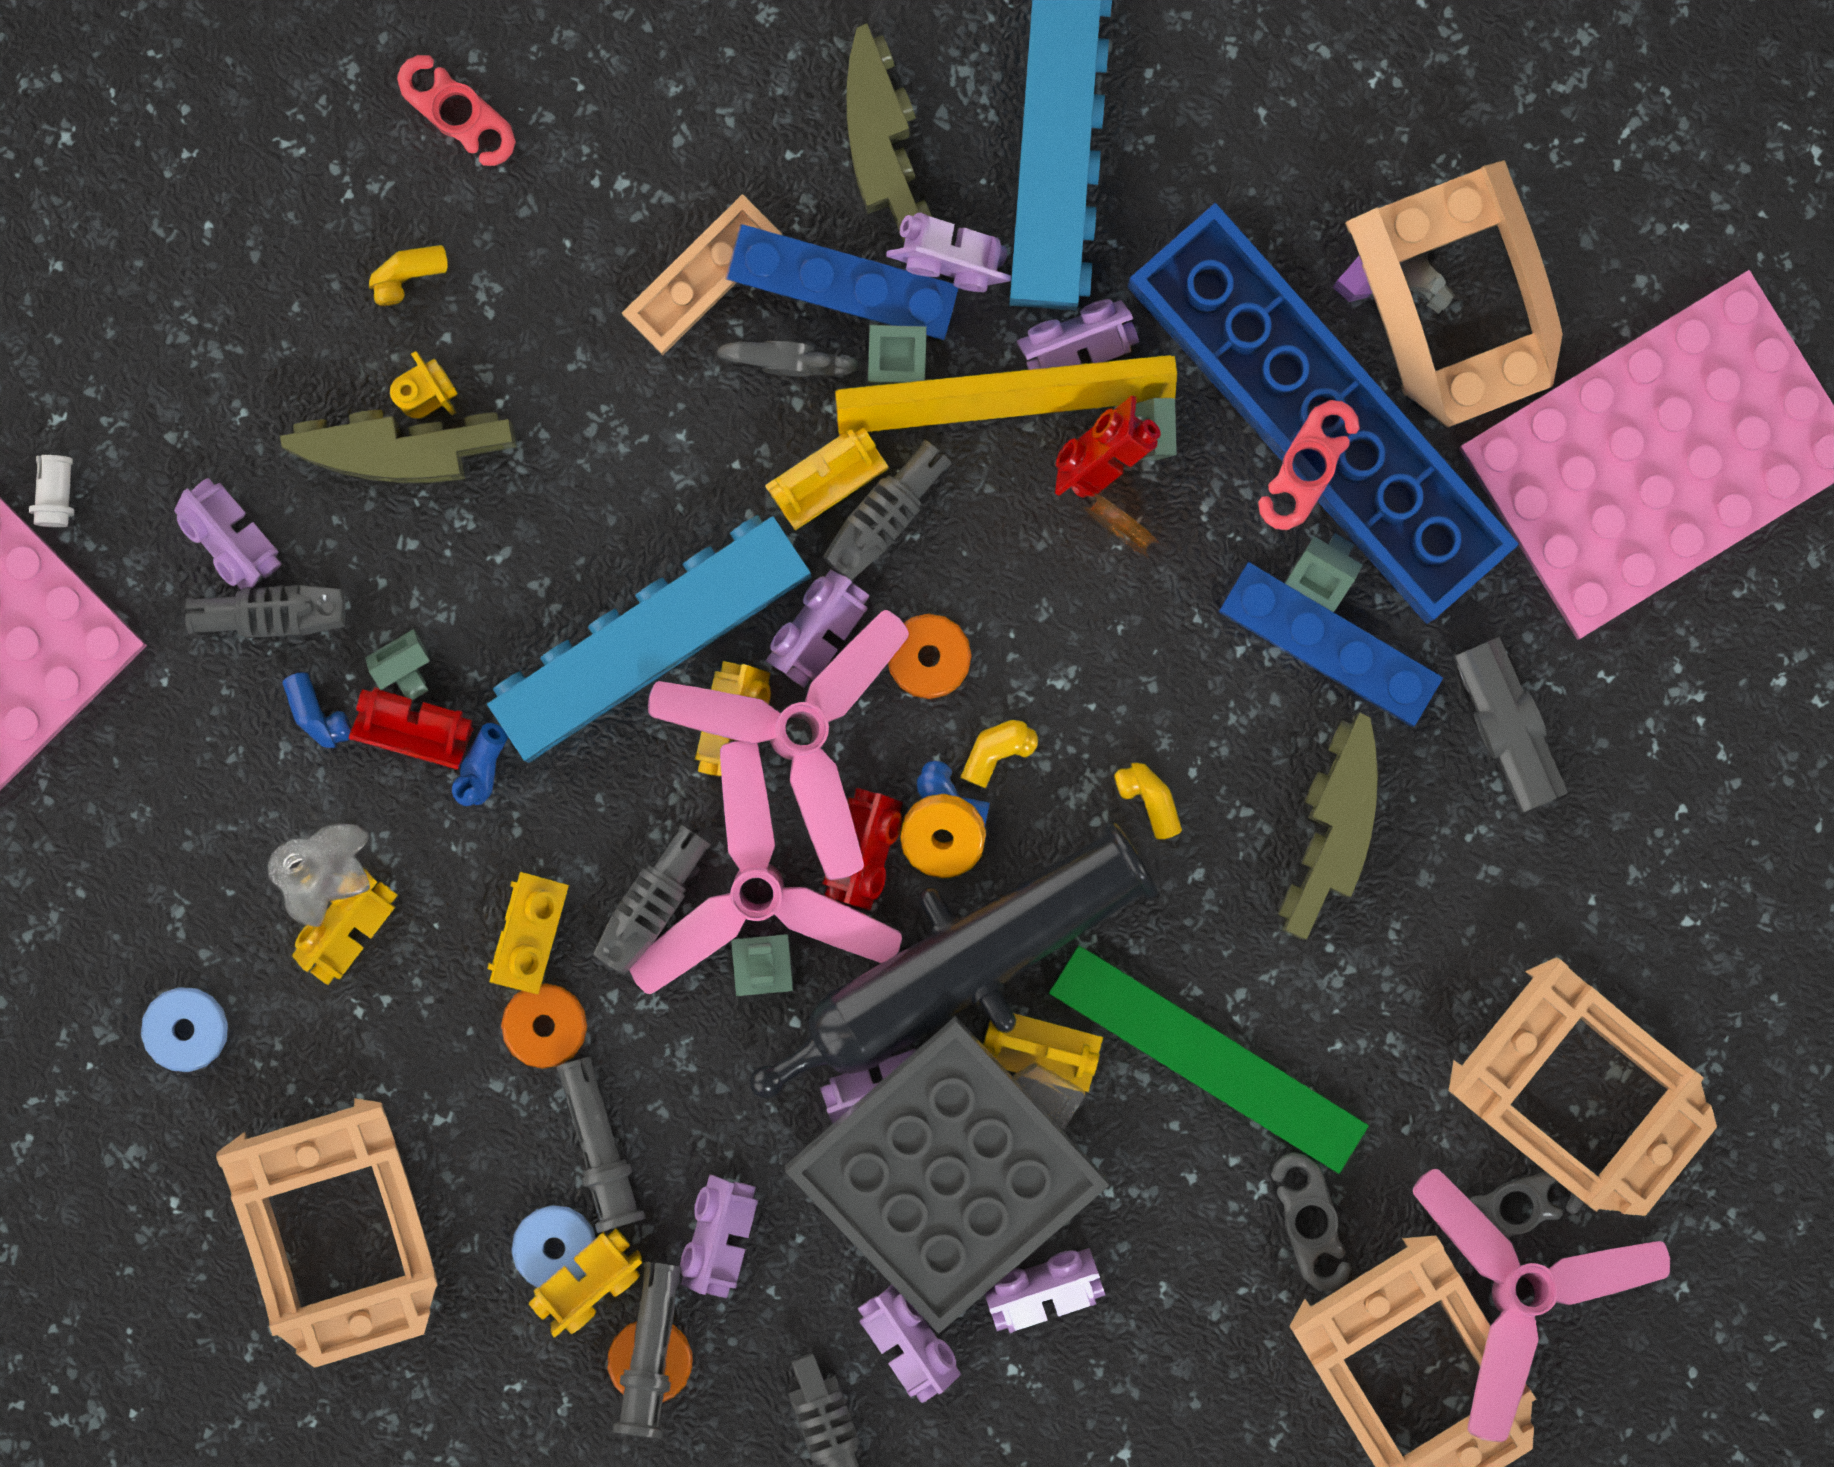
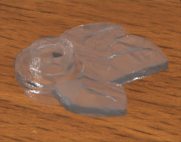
(325, 871)

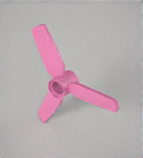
(812, 772)
(722, 916)
(1514, 1333)

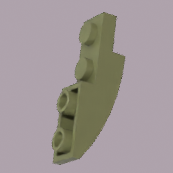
(876, 121)
(375, 451)
(1347, 807)

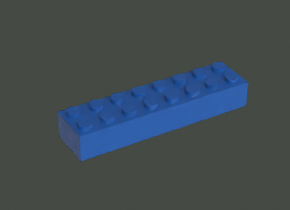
(1282, 363)

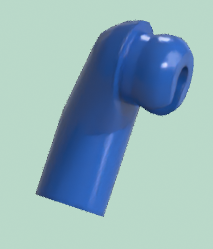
(309, 716)
(479, 766)
(936, 780)

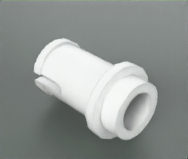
(52, 491)

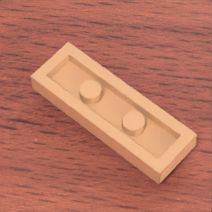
(693, 279)

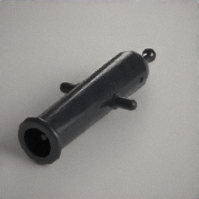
(964, 961)

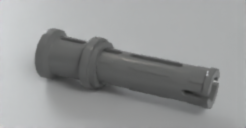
(605, 1171)
(646, 1379)

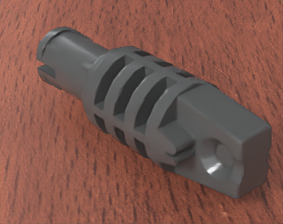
(884, 513)
(269, 611)
(650, 903)
(823, 1416)

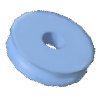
(160, 1036)
(537, 1229)

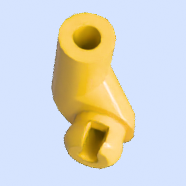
(403, 266)
(995, 744)
(1156, 796)

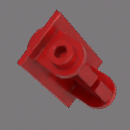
(1089, 462)
(430, 735)
(877, 826)

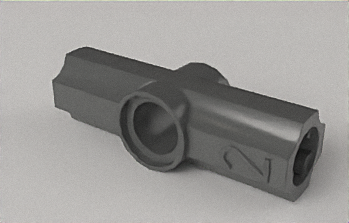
(1510, 724)

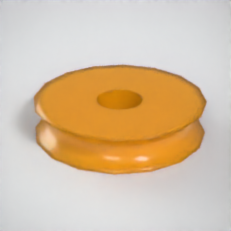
(944, 813)

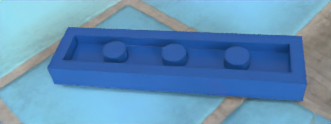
(840, 281)
(1330, 644)

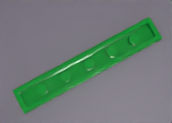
(1208, 1059)

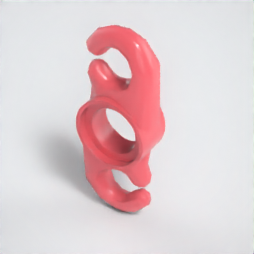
(430, 103)
(1308, 492)

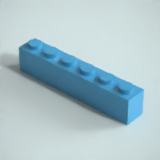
(1057, 154)
(648, 639)

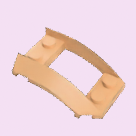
(1431, 221)
(1525, 1041)
(308, 1155)
(1373, 1308)

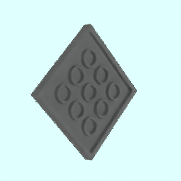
(947, 1175)

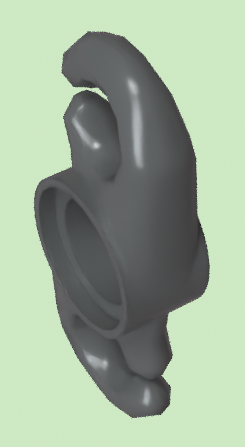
(788, 358)
(1537, 1189)
(1309, 1249)

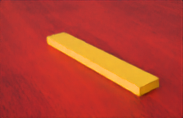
(1005, 394)

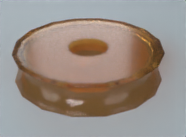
(1121, 525)

